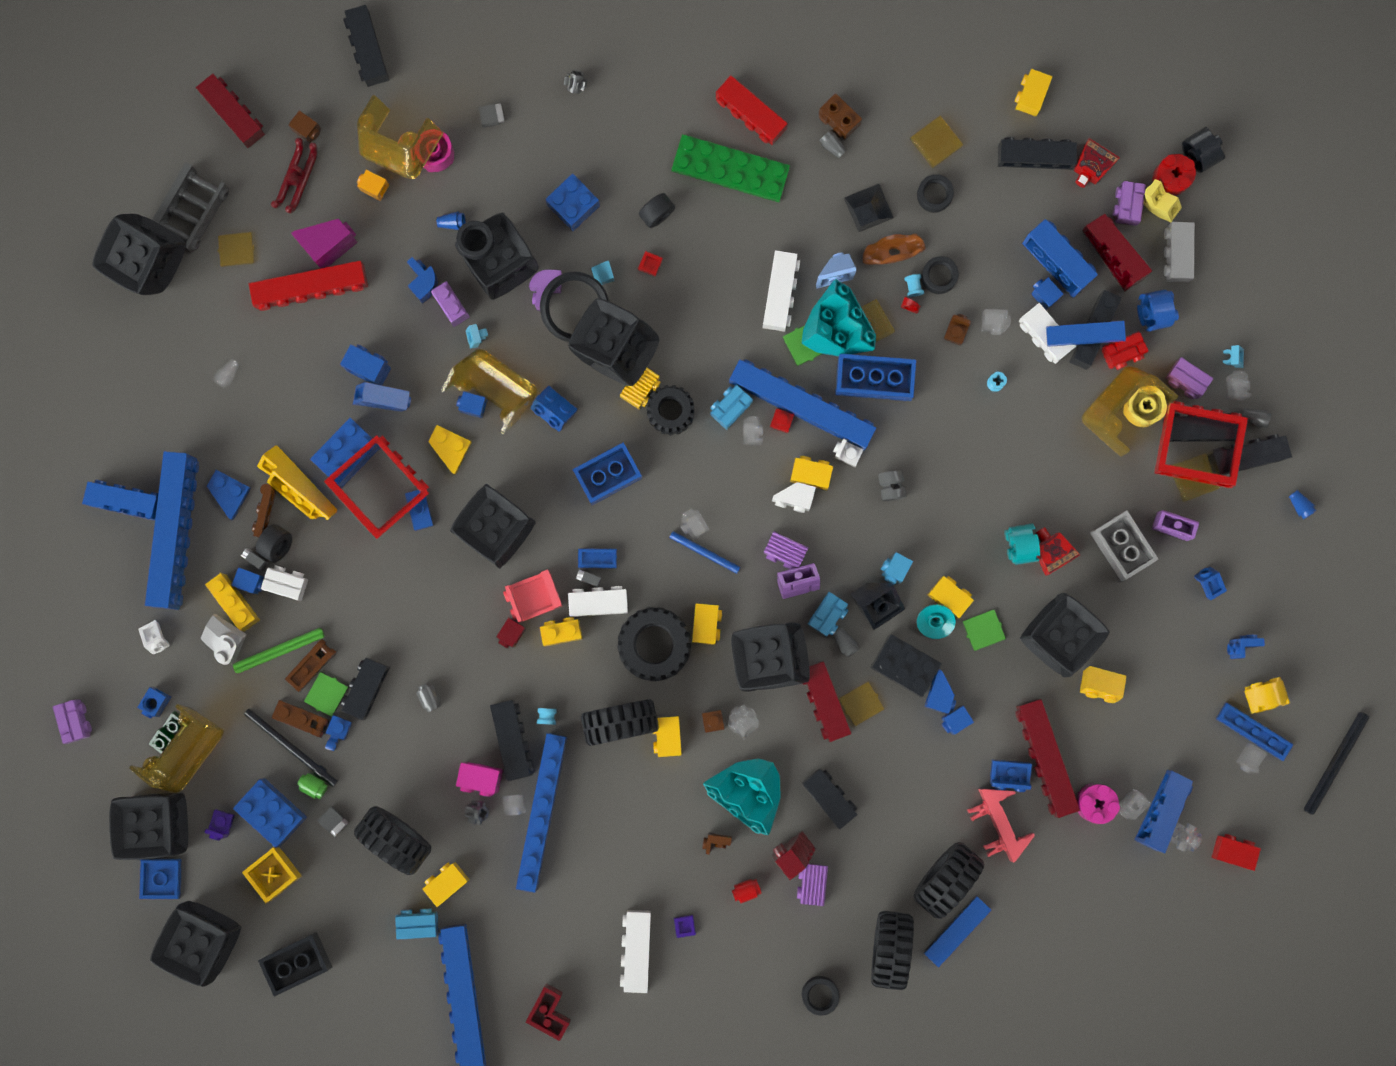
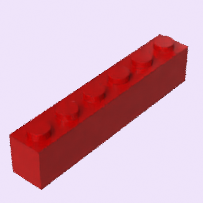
(308, 285)

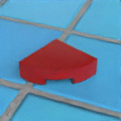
(910, 305)

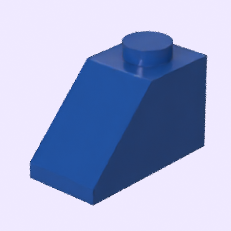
(940, 694)

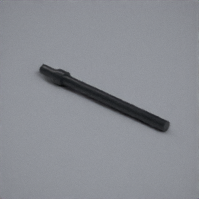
(319, 771)

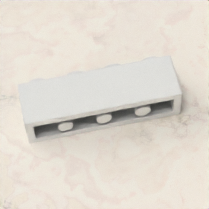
(780, 289)
(636, 951)

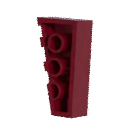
(1116, 252)
(794, 855)

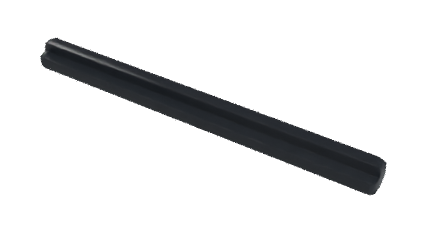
(1336, 763)

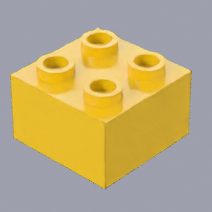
(271, 874)

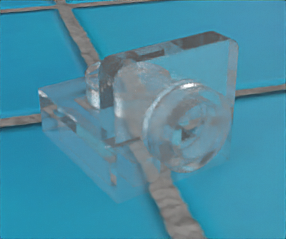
(1251, 758)

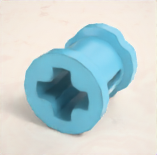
(914, 285)
(1001, 378)

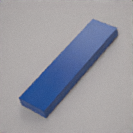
(1085, 333)
(1254, 731)
(957, 931)

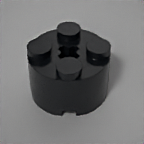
(1203, 149)

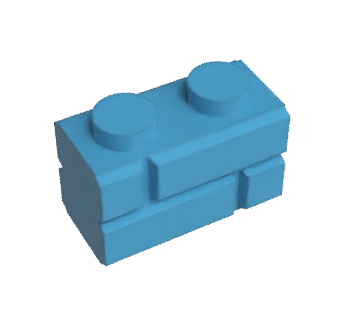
(731, 406)
(827, 615)
(416, 925)

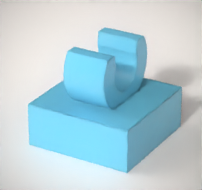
(475, 336)
(1237, 356)

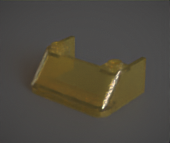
(403, 157)
(495, 383)
(1101, 413)
(183, 754)

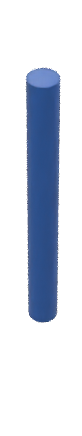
(704, 552)

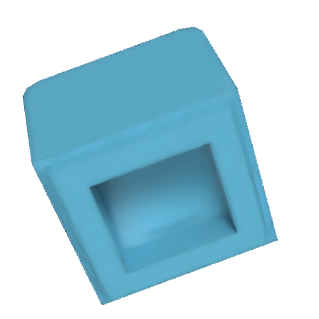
(603, 273)

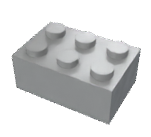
(1124, 546)

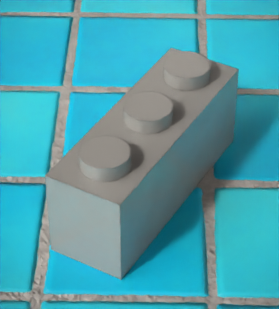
(1179, 252)

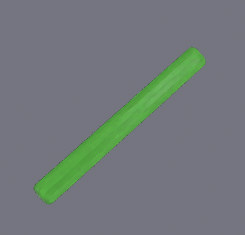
(278, 650)

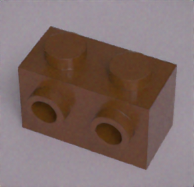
(839, 117)

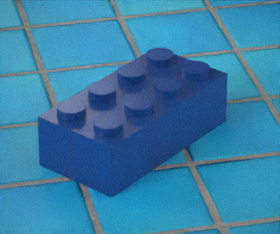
(1060, 258)
(875, 377)

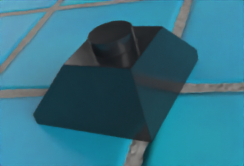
(868, 208)
(878, 602)

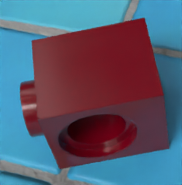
(510, 633)

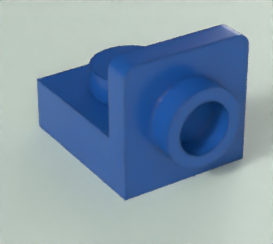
(1211, 582)

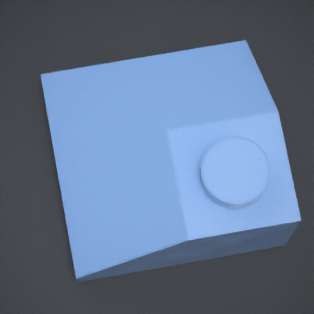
(839, 267)

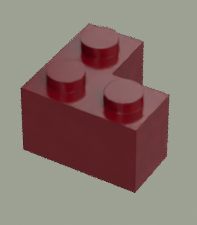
(545, 1017)

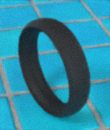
(552, 286)

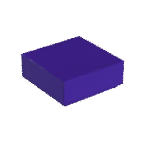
(684, 926)

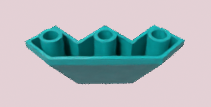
(838, 324)
(748, 792)

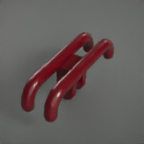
(296, 176)

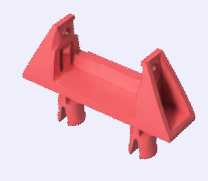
(1007, 840)

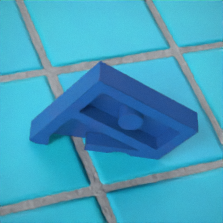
(228, 493)

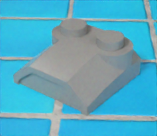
(223, 639)

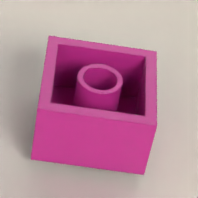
(479, 778)

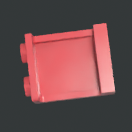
(532, 597)

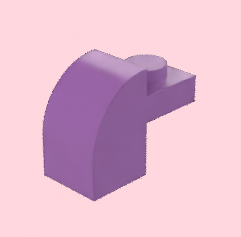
(539, 283)

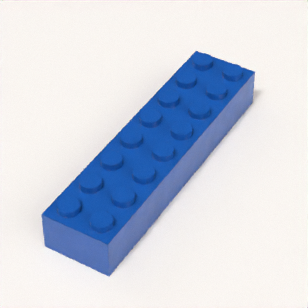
(171, 531)

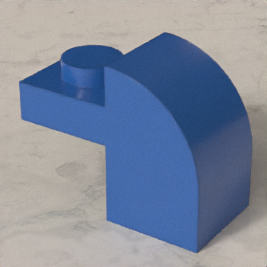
(425, 281)

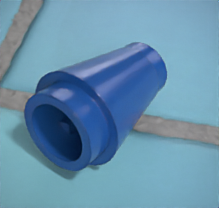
(451, 221)
(1302, 505)

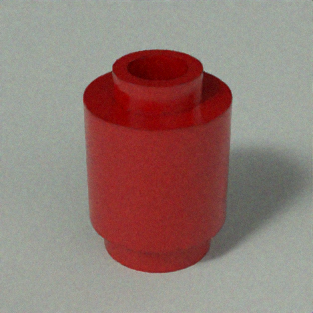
(746, 890)

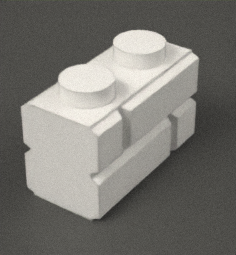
(285, 584)

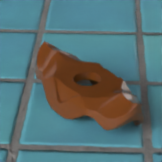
(906, 244)

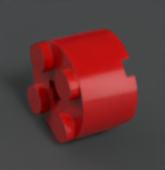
(1176, 165)

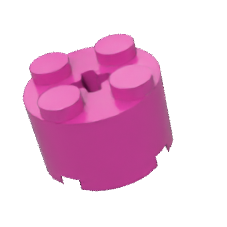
(442, 157)
(1107, 807)

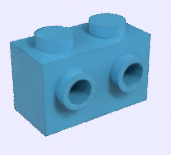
(895, 568)

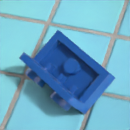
(553, 408)
(1236, 647)
(1010, 775)

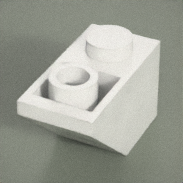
(796, 496)

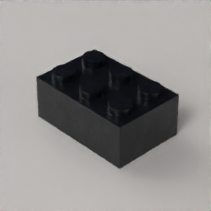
(905, 665)
(295, 964)

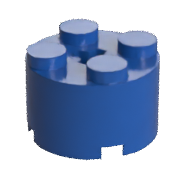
(1157, 310)

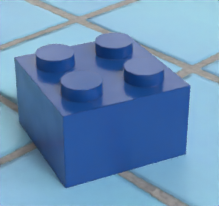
(572, 202)
(364, 365)

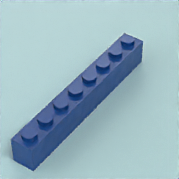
(801, 404)
(541, 812)
(462, 996)

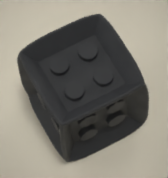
(139, 254)
(508, 262)
(614, 342)
(492, 526)
(1065, 635)
(770, 657)
(148, 826)
(195, 943)

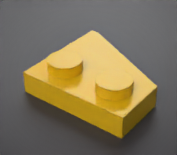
(449, 447)

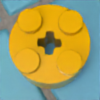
(1266, 695)

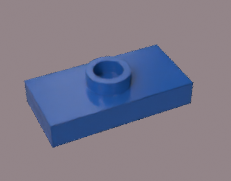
(420, 512)
(597, 558)

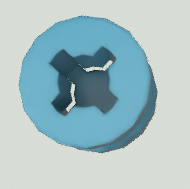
(546, 716)

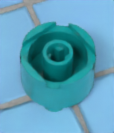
(1023, 544)

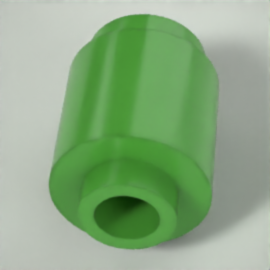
(312, 786)

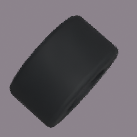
(656, 210)
(274, 543)

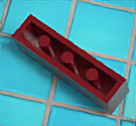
(230, 110)
(826, 703)

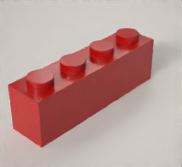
(751, 110)

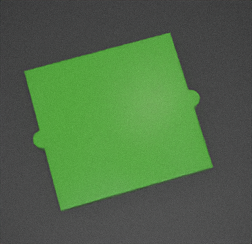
(799, 351)
(984, 630)
(326, 694)

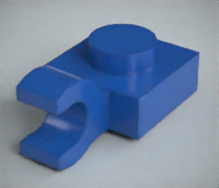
(338, 730)

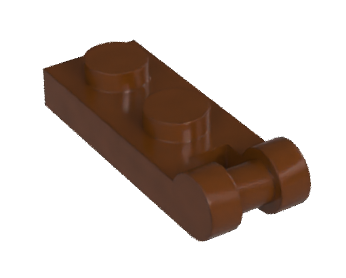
(264, 509)
(310, 666)
(299, 718)

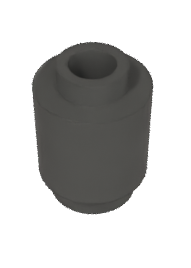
(428, 697)

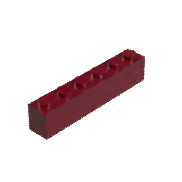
(1047, 758)

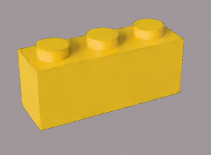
(232, 602)

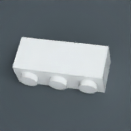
(1035, 324)
(598, 602)

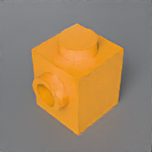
(372, 185)

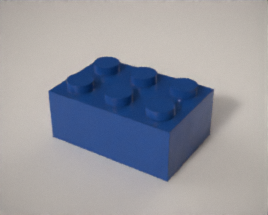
(340, 448)
(607, 473)
(270, 812)

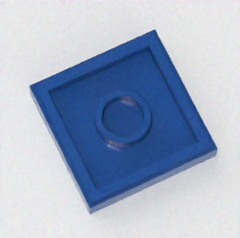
(160, 879)

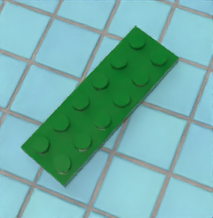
(730, 168)

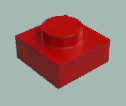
(650, 263)
(781, 420)

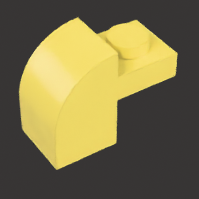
(1161, 203)

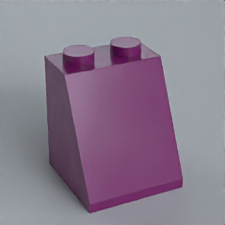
(326, 241)

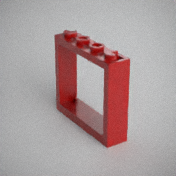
(1195, 475)
(353, 507)

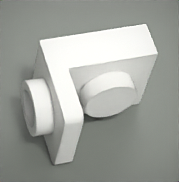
(847, 452)
(153, 637)

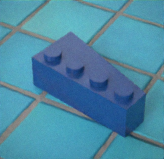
(121, 500)
(1164, 812)

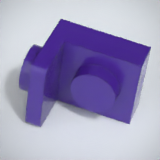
(220, 825)

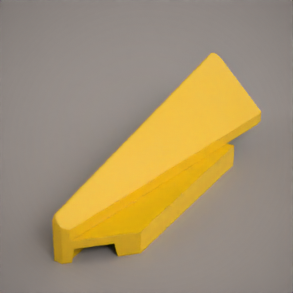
(294, 485)

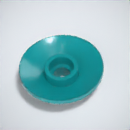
(936, 628)

